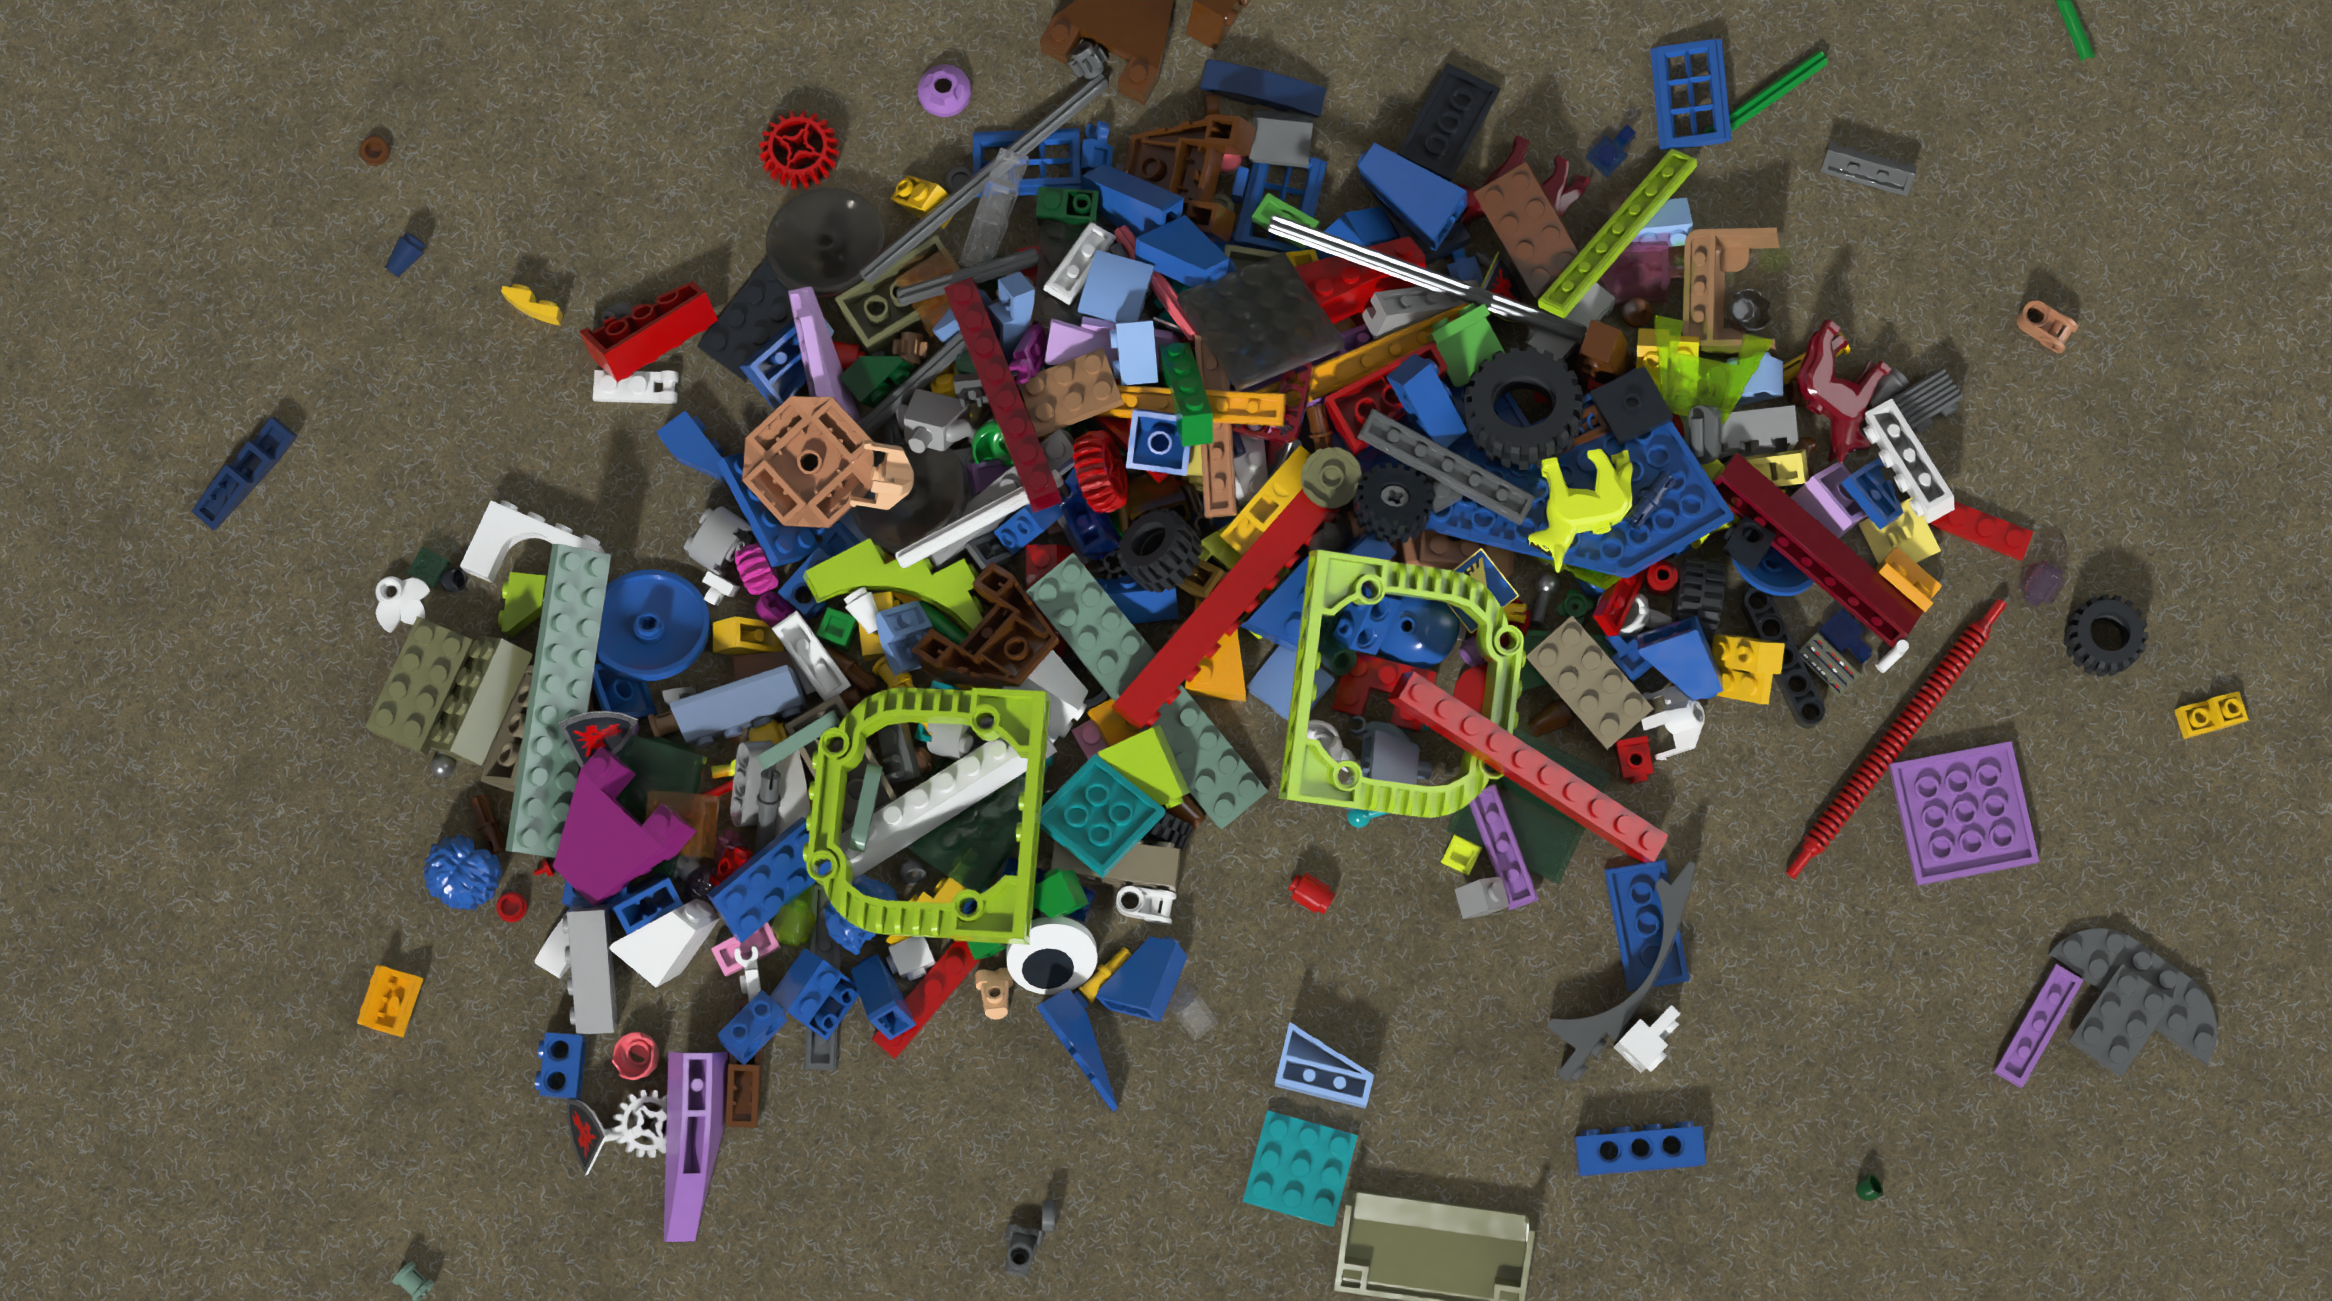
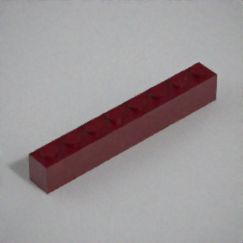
(1002, 395)
(1817, 551)

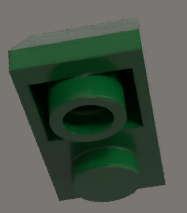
(1066, 205)
(875, 376)

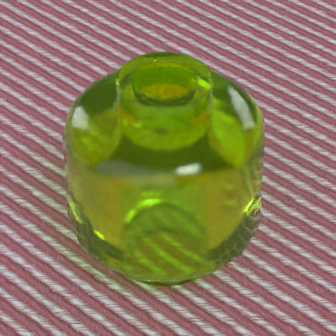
(793, 923)

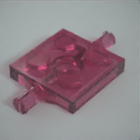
(1641, 271)

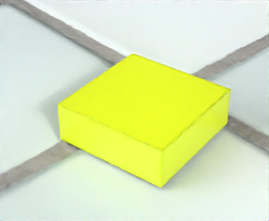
(1461, 854)

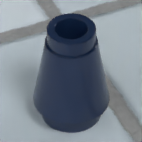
(405, 253)

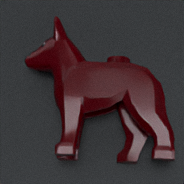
(1555, 186)
(1836, 398)

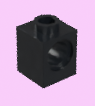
(1748, 542)

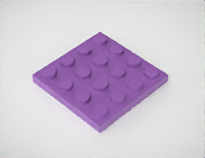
(1963, 813)

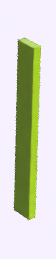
(1617, 233)

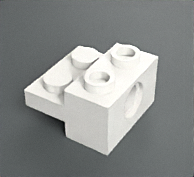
(1644, 1044)

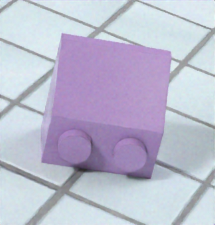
(1829, 500)

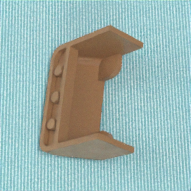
(1706, 260)

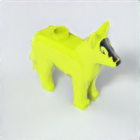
(1583, 510)

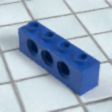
(1690, 1151)

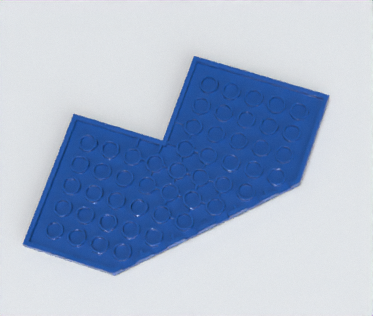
(1686, 511)

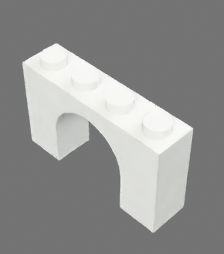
(504, 528)

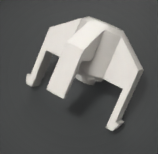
(1681, 718)

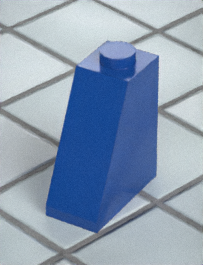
(1182, 253)
(1683, 657)
(647, 902)
(1145, 980)
(882, 997)

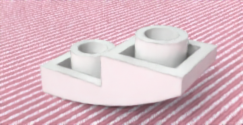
(553, 952)

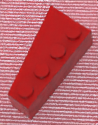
(649, 330)

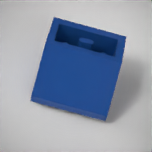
(815, 994)

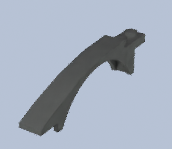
(1588, 1033)

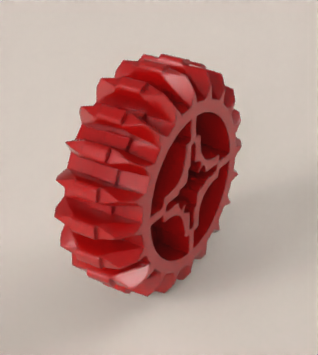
(819, 160)
(1100, 471)

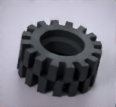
(1171, 830)

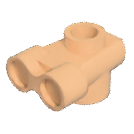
(994, 991)

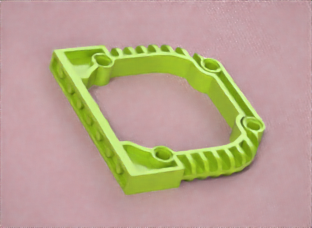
(1330, 585)
(1006, 907)

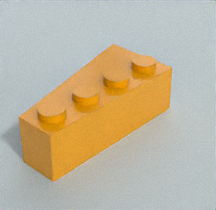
(1223, 673)

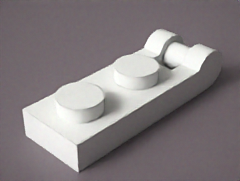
(636, 388)

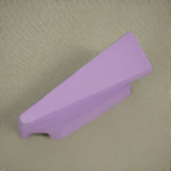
(1071, 341)
(818, 351)

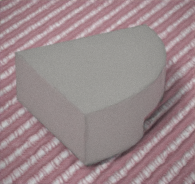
(676, 694)

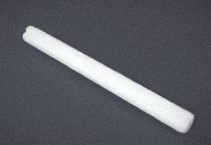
(966, 525)

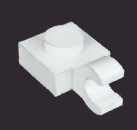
(750, 981)

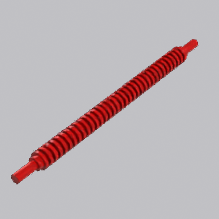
(1896, 738)

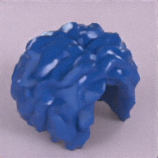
(461, 873)
(843, 931)

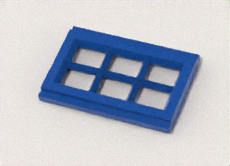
(1718, 93)
(1030, 186)
(1253, 197)

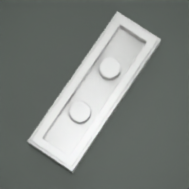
(1074, 268)
(811, 656)

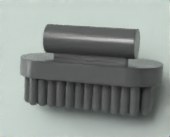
(1705, 433)

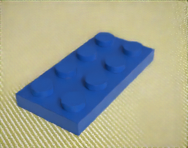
(779, 542)
(765, 883)

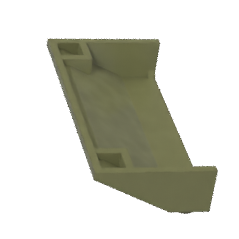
(1432, 1250)

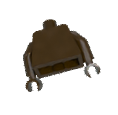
(1170, 493)

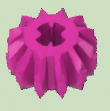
(756, 569)

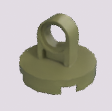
(1330, 477)

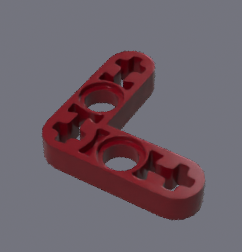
(1292, 414)

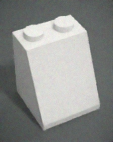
(1064, 690)
(669, 943)

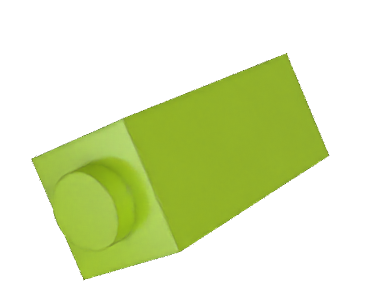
(1149, 765)

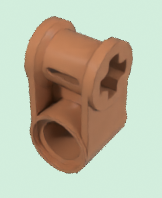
(2048, 327)

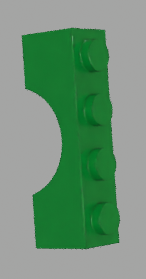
(1189, 397)
(1055, 896)

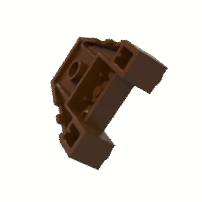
(1123, 27)
(1189, 164)
(1001, 647)

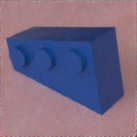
(778, 366)
(1281, 610)

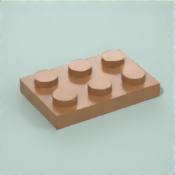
(1071, 392)

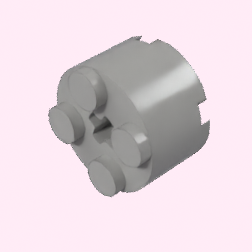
(718, 539)
(955, 740)

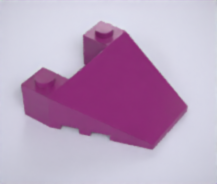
(603, 841)

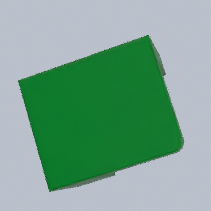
(838, 629)

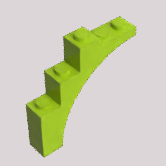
(865, 568)

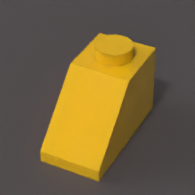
(744, 637)

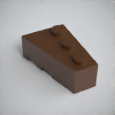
(1213, 19)
(1603, 355)

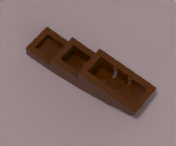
(744, 1085)

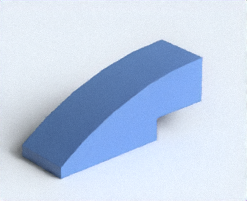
(1012, 313)

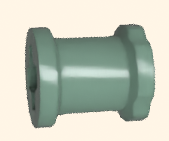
(413, 1282)

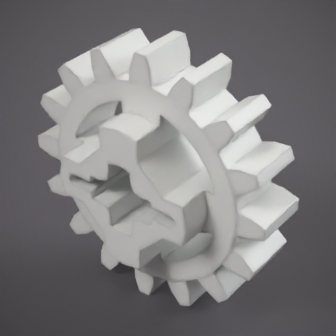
(639, 1111)

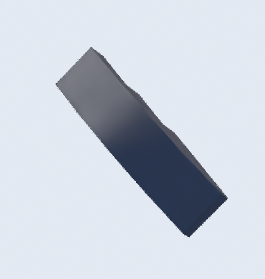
(1262, 87)
(244, 473)

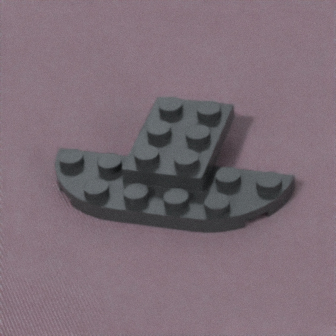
(2135, 998)

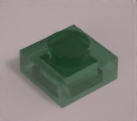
(428, 567)

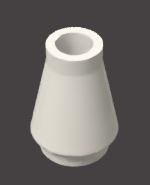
(863, 609)

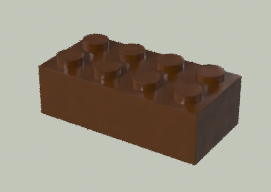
(1528, 226)

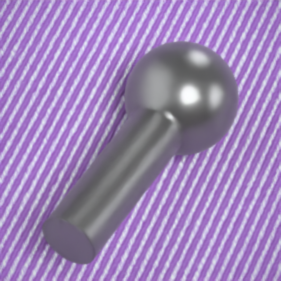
(1547, 585)
(442, 765)

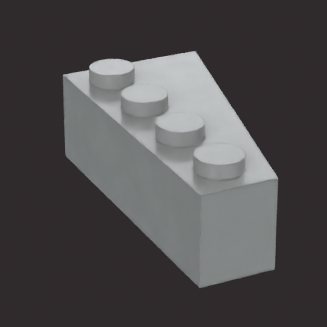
(1756, 431)

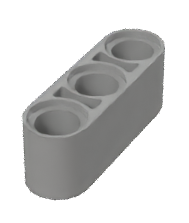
(748, 782)

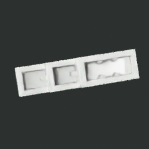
(792, 792)

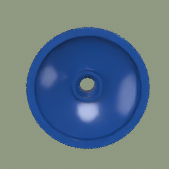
(1780, 580)
(1431, 637)

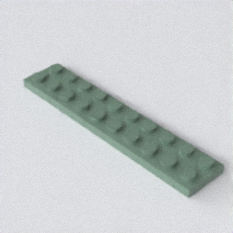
(1115, 657)
(557, 692)

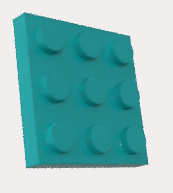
(1099, 815)
(1300, 1168)

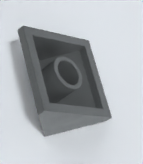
(1281, 138)

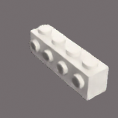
(1909, 461)

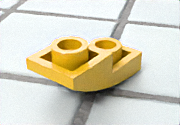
(524, 300)
(2211, 715)

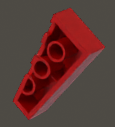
(1347, 287)
(1352, 404)

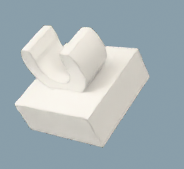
(719, 588)

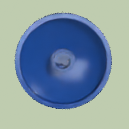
(652, 625)

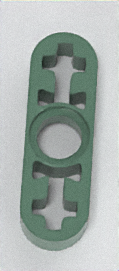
(797, 740)
(865, 807)

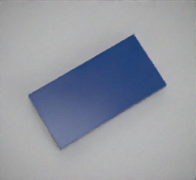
(1640, 924)

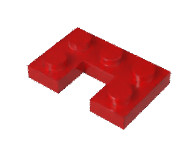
(1376, 675)

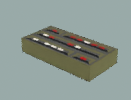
(1828, 665)

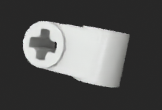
(1148, 904)

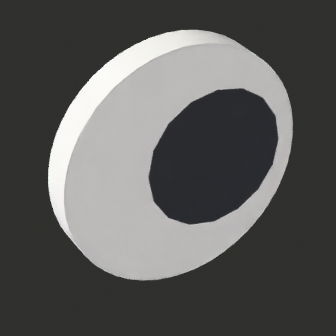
(1058, 956)

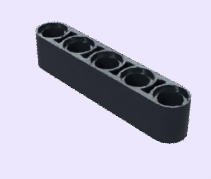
(1795, 669)

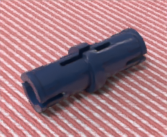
(1649, 500)

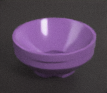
(946, 103)

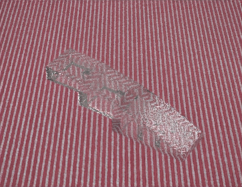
(994, 208)

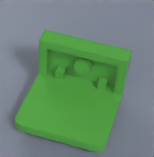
(1465, 342)

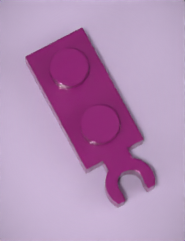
(1029, 354)

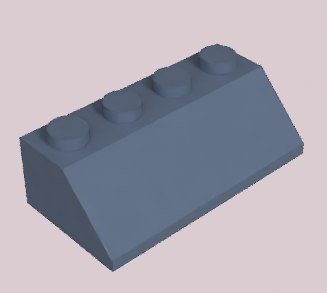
(739, 706)

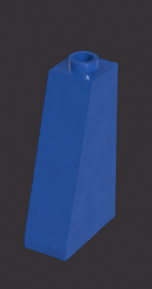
(1413, 193)
(1131, 200)

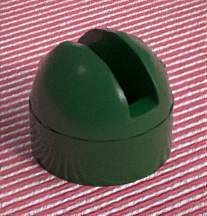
(1869, 1188)

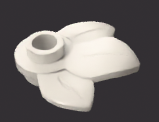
(404, 605)

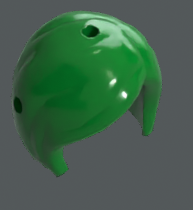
(989, 444)

